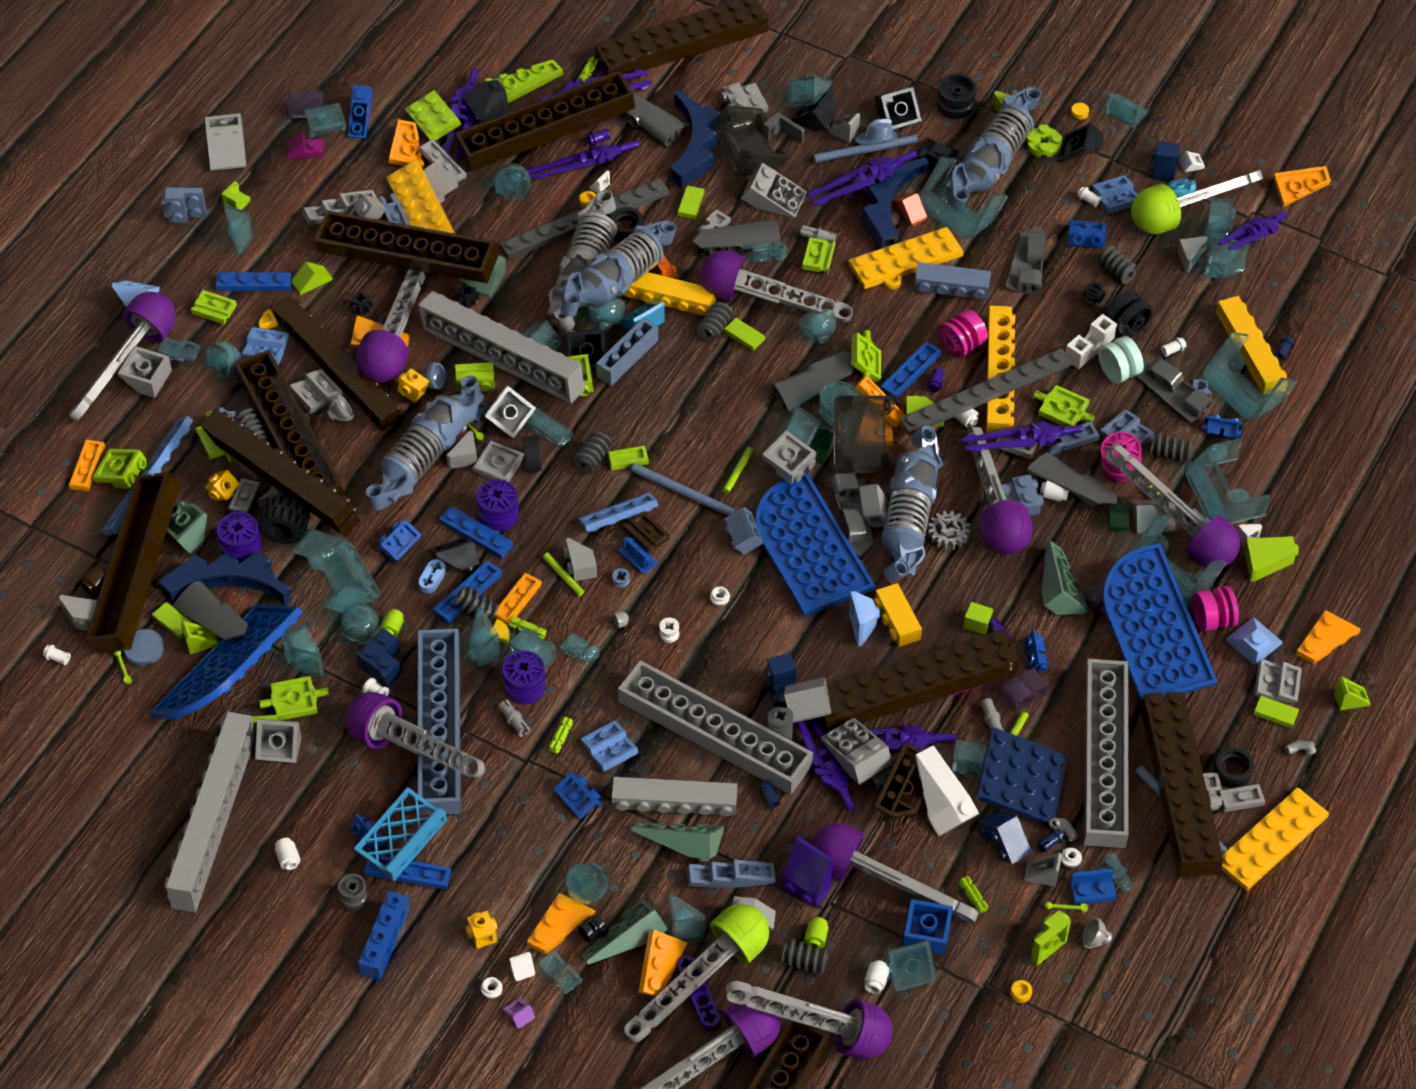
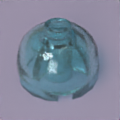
(512, 181)
(608, 314)
(818, 326)
(221, 358)
(359, 623)
(587, 883)

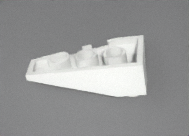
(944, 795)

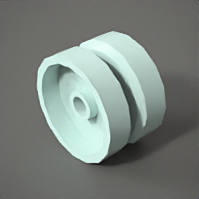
(1121, 359)

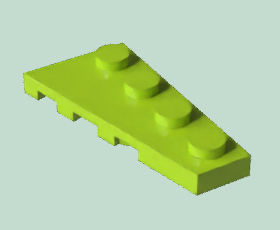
(528, 80)

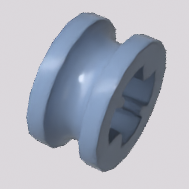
(621, 571)

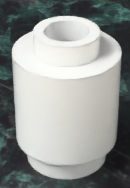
(968, 418)
(1053, 491)
(287, 853)
(876, 977)

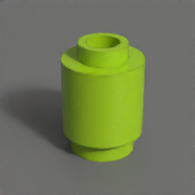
(392, 622)
(816, 932)

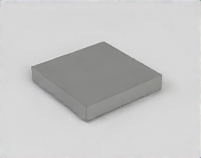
(498, 462)

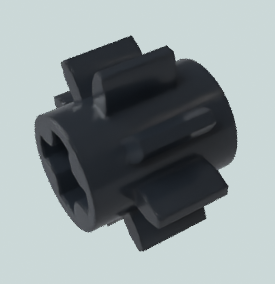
(1094, 293)
(467, 296)
(361, 303)

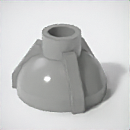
(340, 409)
(1095, 933)

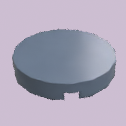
(146, 648)

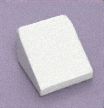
(1191, 161)
(601, 183)
(1248, 531)
(522, 966)

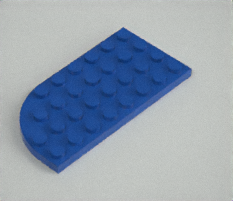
(809, 547)
(1154, 625)
(227, 661)

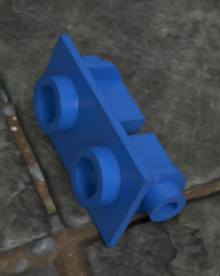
(1216, 423)
(637, 555)
(1034, 647)
(361, 827)

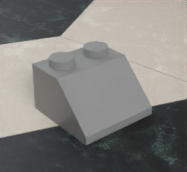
(145, 371)

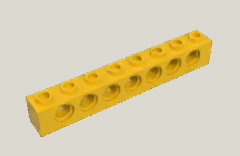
(998, 362)

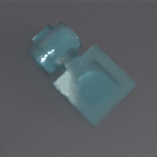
(764, 251)
(577, 646)

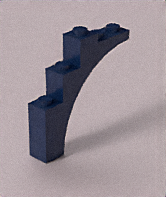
(698, 155)
(877, 214)
(226, 571)

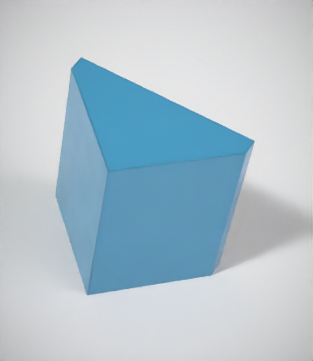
(651, 311)

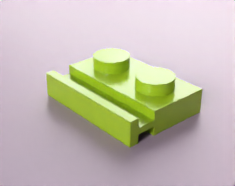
(818, 255)
(213, 307)

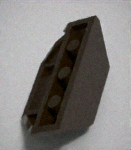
(902, 787)

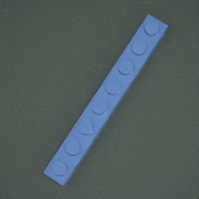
(154, 466)

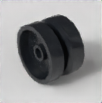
(956, 95)
(1129, 313)

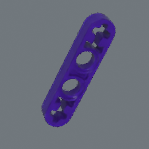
(701, 992)

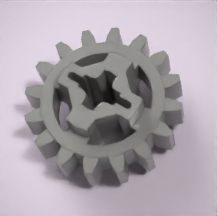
(948, 530)

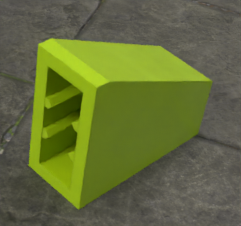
(1269, 555)

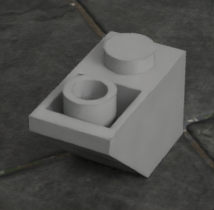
(368, 207)
(874, 505)
(581, 560)

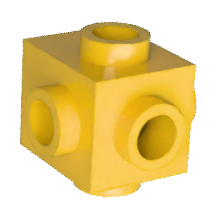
(412, 385)
(221, 485)
(481, 929)

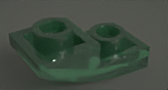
(821, 444)
(1118, 515)

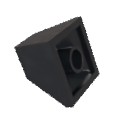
(487, 101)
(899, 107)
(818, 115)
(1080, 142)
(933, 150)
(586, 342)
(458, 553)

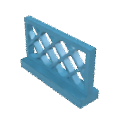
(416, 842)

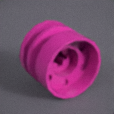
(963, 333)
(1128, 442)
(1215, 608)

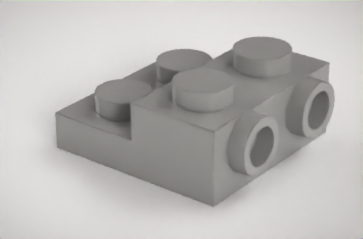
(744, 96)
(790, 457)

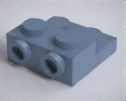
(183, 203)
(1025, 491)

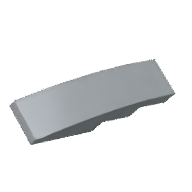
(343, 204)

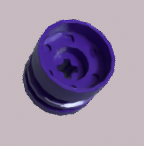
(497, 504)
(239, 535)
(524, 677)

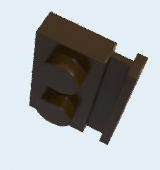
(646, 532)

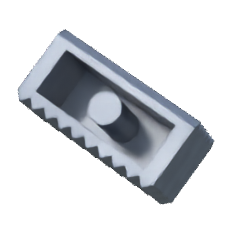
(743, 531)

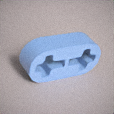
(428, 575)

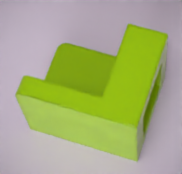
(234, 197)
(977, 618)

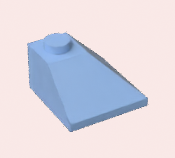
(129, 290)
(862, 616)
(1254, 641)

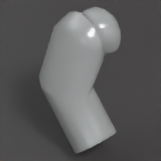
(1298, 745)
(1065, 826)

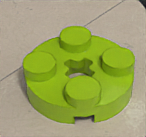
(1044, 133)

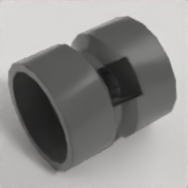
(353, 893)

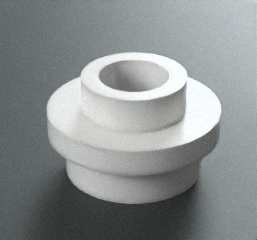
(719, 591)
(1071, 862)
(491, 982)

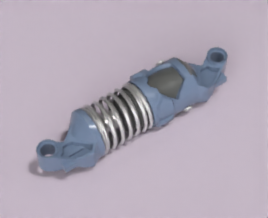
(993, 150)
(617, 269)
(427, 439)
(911, 498)

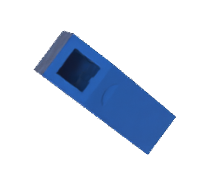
(360, 111)

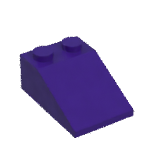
(808, 873)

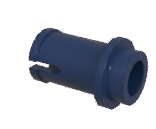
(1285, 345)
(769, 794)
(1051, 840)

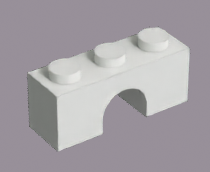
(1082, 349)

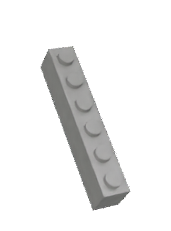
(674, 796)

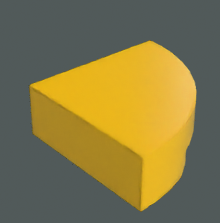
(268, 320)
(502, 630)

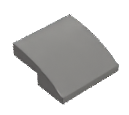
(440, 181)
(315, 391)
(1278, 681)

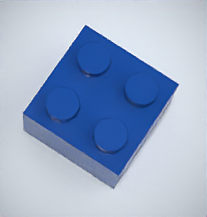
(929, 923)

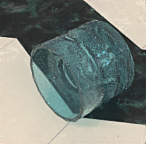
(827, 398)

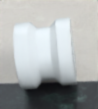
(669, 635)

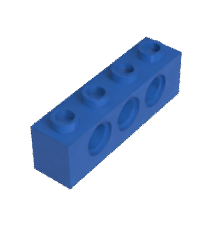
(384, 936)

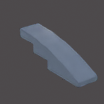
(728, 875)

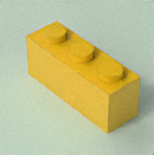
(897, 615)

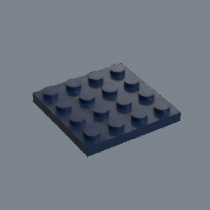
(1021, 776)

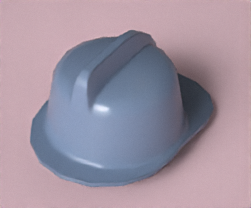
(876, 132)

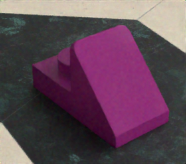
(302, 148)

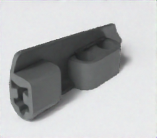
(654, 120)
(738, 237)
(1028, 261)
(807, 384)
(1170, 387)
(1080, 485)
(850, 514)
(210, 612)

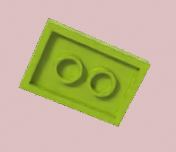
(433, 116)

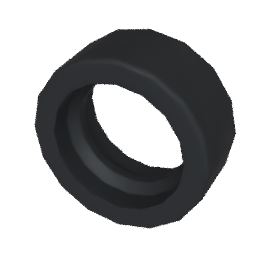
(626, 213)
(532, 453)
(1237, 754)

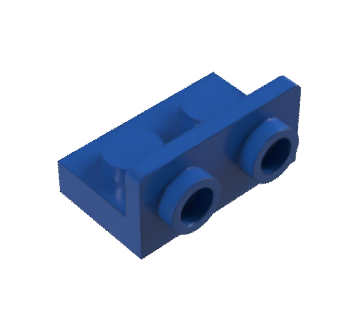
(1087, 234)
(399, 541)
(577, 794)
(1092, 886)

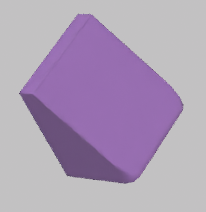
(519, 1013)

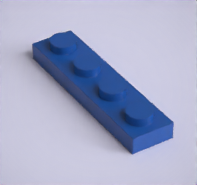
(253, 281)
(910, 370)
(476, 532)
(479, 581)
(415, 873)

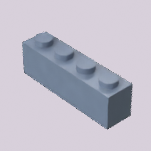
(952, 280)
(627, 351)

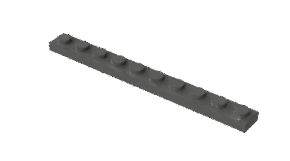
(568, 224)
(985, 391)

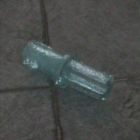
(1119, 872)

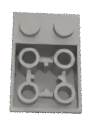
(225, 142)
(773, 192)
(857, 750)

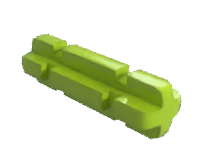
(588, 69)
(516, 622)
(560, 734)
(973, 894)

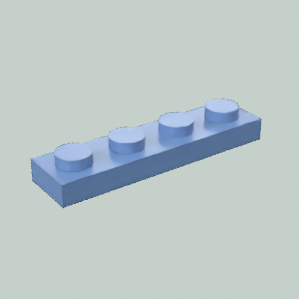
(618, 512)

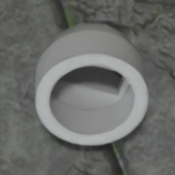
(620, 619)

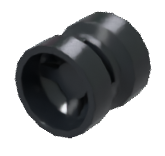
(591, 928)

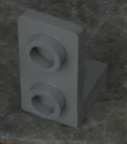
(780, 122)

